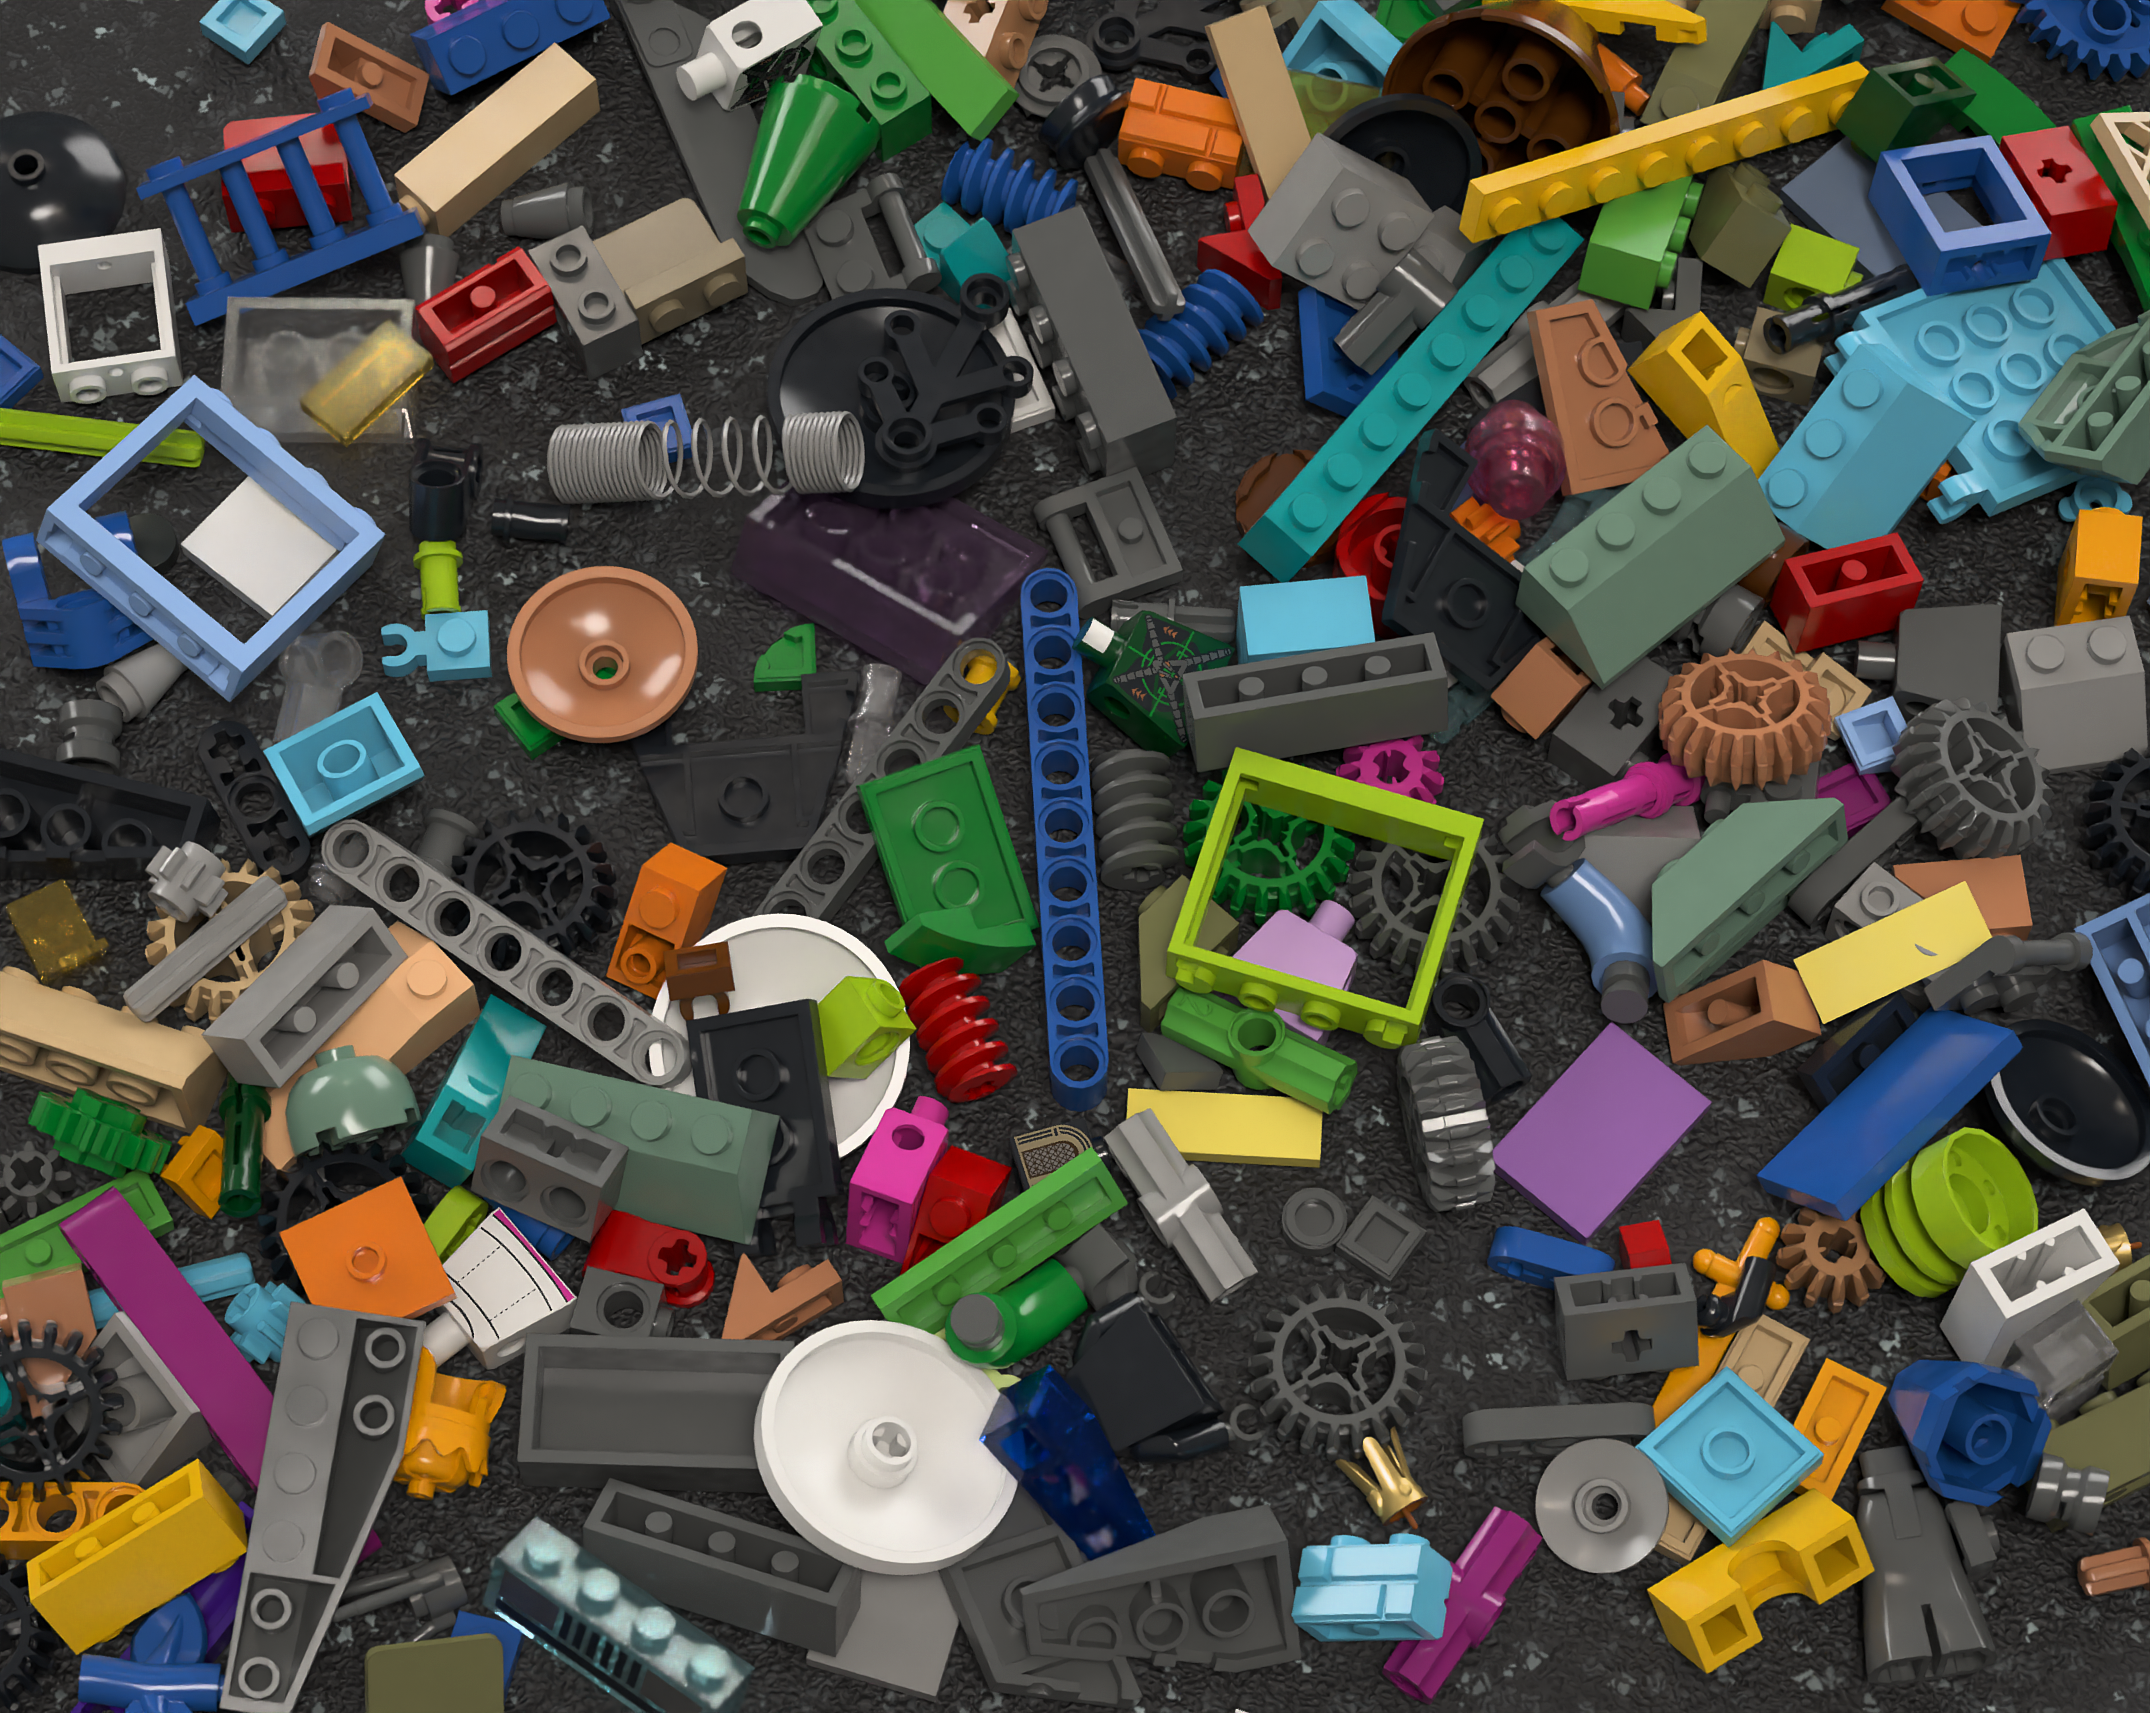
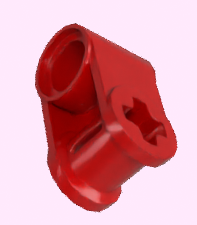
(650, 1252)

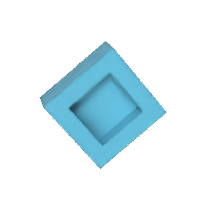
(243, 26)

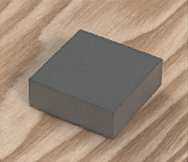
(1380, 1241)

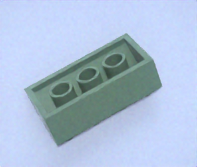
(1651, 558)
(687, 1157)

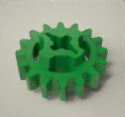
(100, 1132)

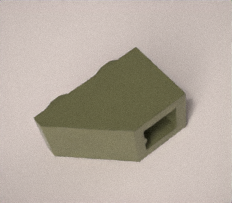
(1738, 222)

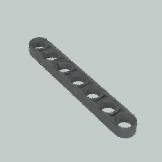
(907, 738)

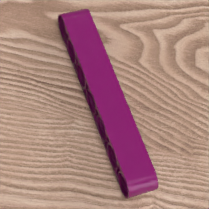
(179, 1329)

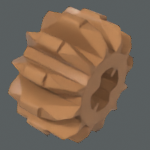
(1805, 1253)

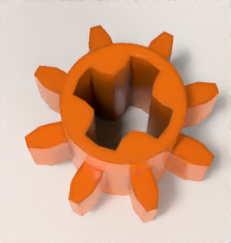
(1489, 527)

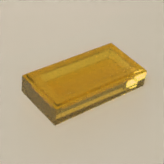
(366, 383)

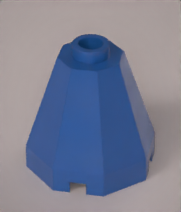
(1970, 1426)

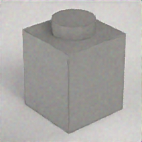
(1449, 248)

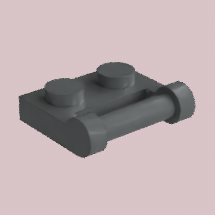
(849, 250)
(1126, 532)
(2007, 972)

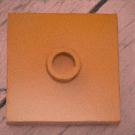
(370, 1256)

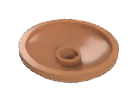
(598, 622)

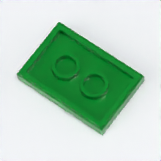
(946, 841)

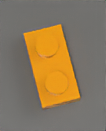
(1836, 1421)

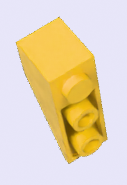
(1703, 383)

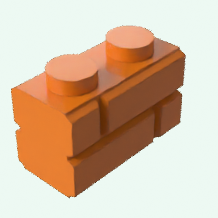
(1180, 135)

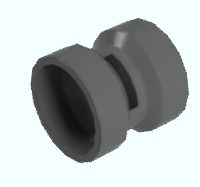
(90, 735)
(2067, 1494)

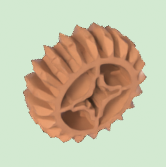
(1744, 719)

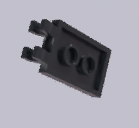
(777, 1065)

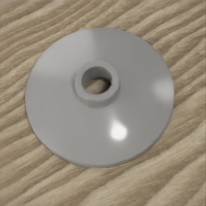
(1569, 1499)

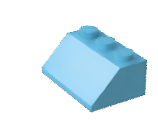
(1863, 451)

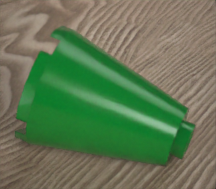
(801, 157)

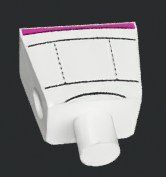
(500, 1295)

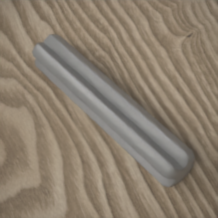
(205, 949)

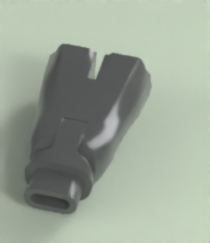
(1918, 1600)

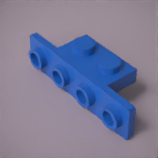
(1329, 373)

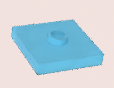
(1729, 1456)

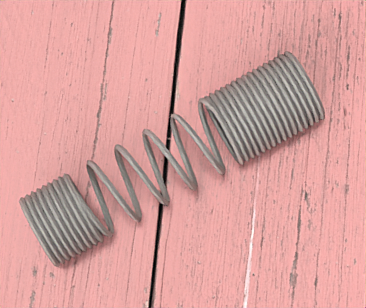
(632, 462)

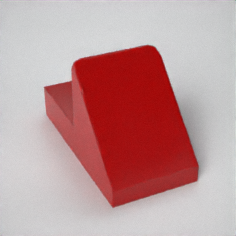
(1237, 251)

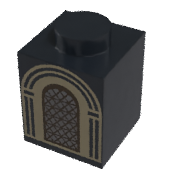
(1047, 1149)

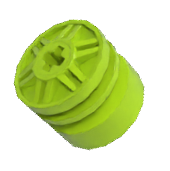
(1948, 1210)

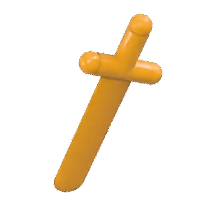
(1687, 1381)

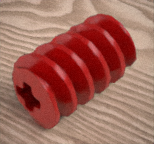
(953, 1034)

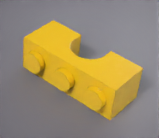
(1797, 1549)

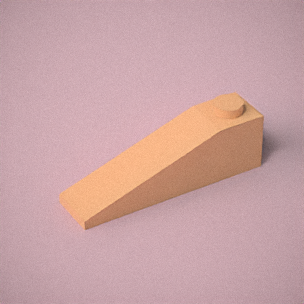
(400, 1022)

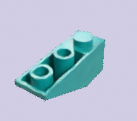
(471, 1093)

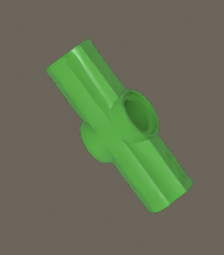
(1289, 1064)

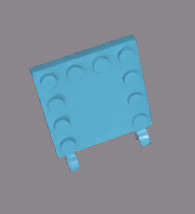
(1994, 359)

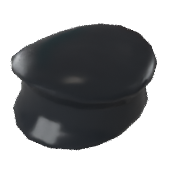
(1085, 121)

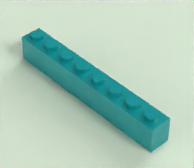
(1407, 397)

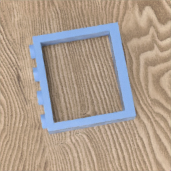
(159, 605)

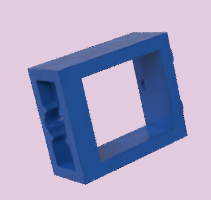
(1946, 260)

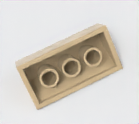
(76, 1042)

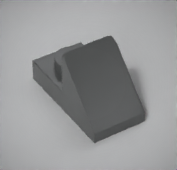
(1676, 305)

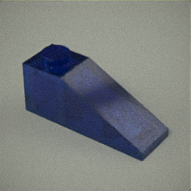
(1065, 1463)

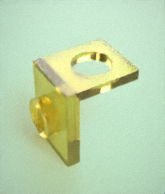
(54, 931)

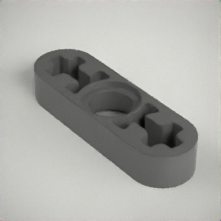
(1876, 842)
(1552, 1429)

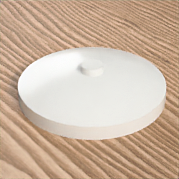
(783, 962)
(880, 1448)

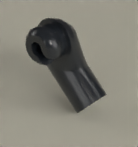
(1741, 1308)

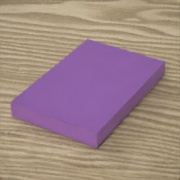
(1598, 1133)

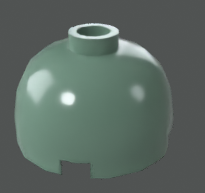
(348, 1101)

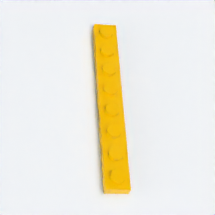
(1658, 153)

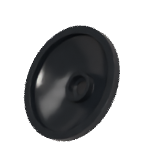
(1422, 141)
(67, 198)
(2072, 1106)

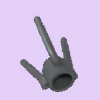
(426, 1586)

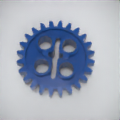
(2074, 30)

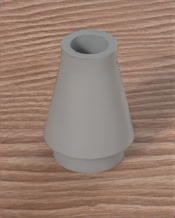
(139, 681)

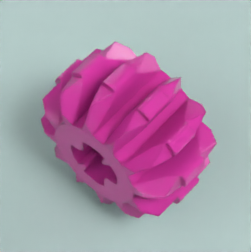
(1397, 759)

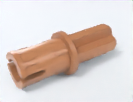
(2116, 1569)

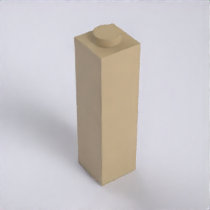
(498, 141)

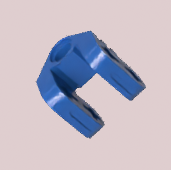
(77, 627)

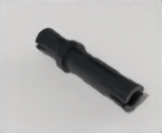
(1796, 326)

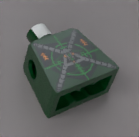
(1142, 675)

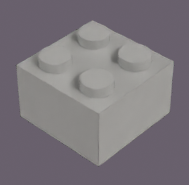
(1340, 222)

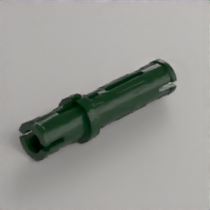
(244, 1113)

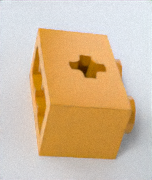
(2098, 566)

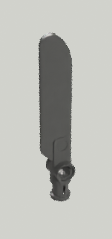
(713, 145)

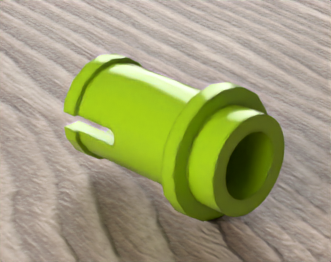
(438, 576)

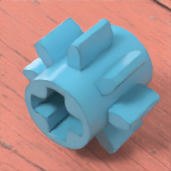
(260, 1320)

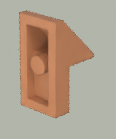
(349, 61)
(800, 1298)

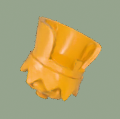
(447, 1431)

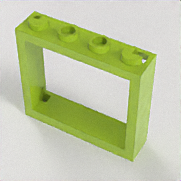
(1350, 808)

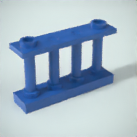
(273, 267)

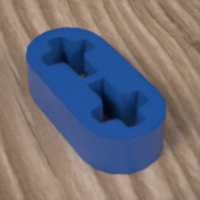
(1541, 1257)

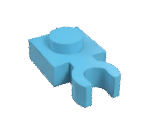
(451, 647)

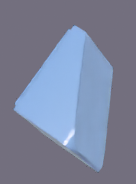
(1871, 734)

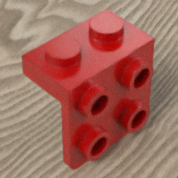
(271, 179)

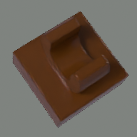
(698, 973)

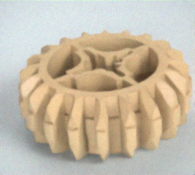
(218, 996)

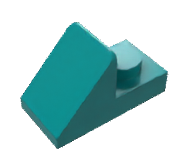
(1786, 62)
(961, 249)

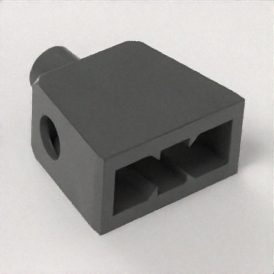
(1937, 657)

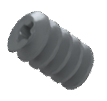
(1132, 818)

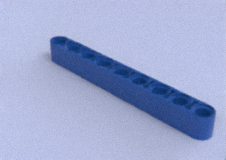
(1061, 863)

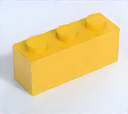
(137, 1557)

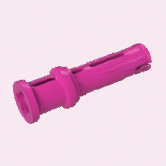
(1644, 791)

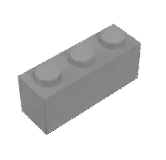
(304, 996)

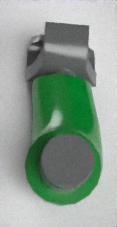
(1025, 1316)

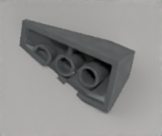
(1189, 1595)

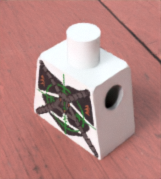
(749, 50)

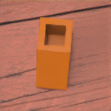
(664, 914)

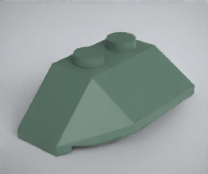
(2098, 408)
(1736, 884)

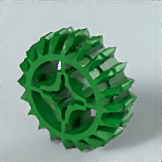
(1287, 884)

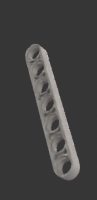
(536, 957)

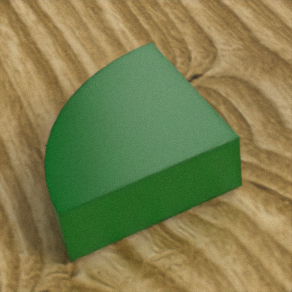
(786, 660)

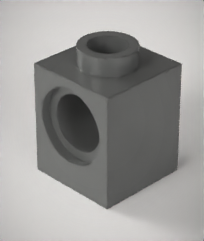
(608, 1292)

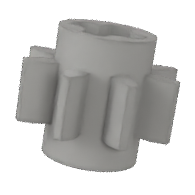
(186, 881)

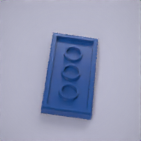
(1889, 1112)

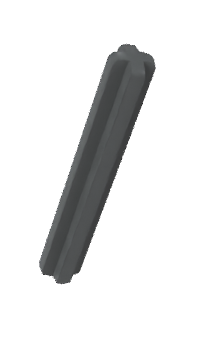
(1134, 235)

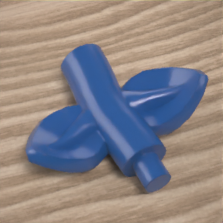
(163, 1666)

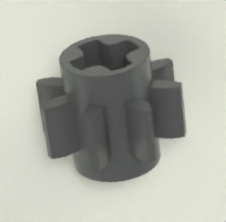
(37, 1168)

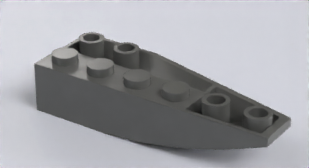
(321, 1484)

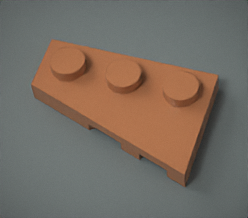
(1592, 400)

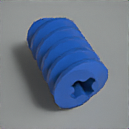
(1002, 191)
(1210, 310)

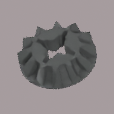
(1048, 57)

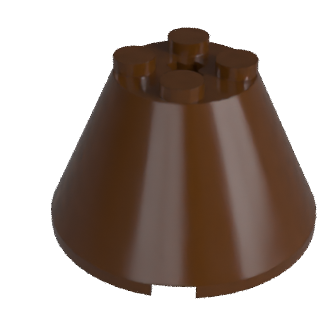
(1517, 75)

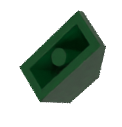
(1903, 106)

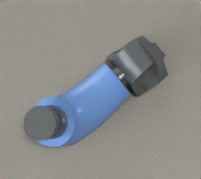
(1592, 907)

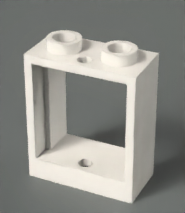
(101, 265)

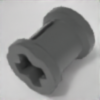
(442, 841)

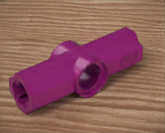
(1474, 1603)

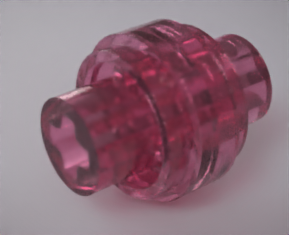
(1518, 459)

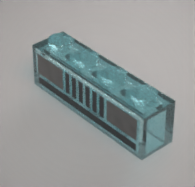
(611, 1628)

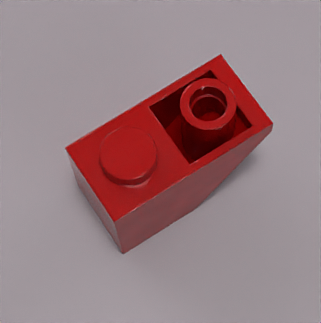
(956, 1197)

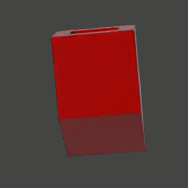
(1643, 1245)

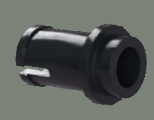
(530, 520)

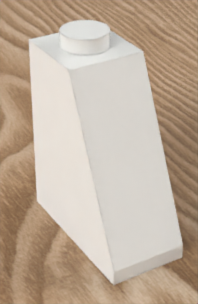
(2024, 1286)

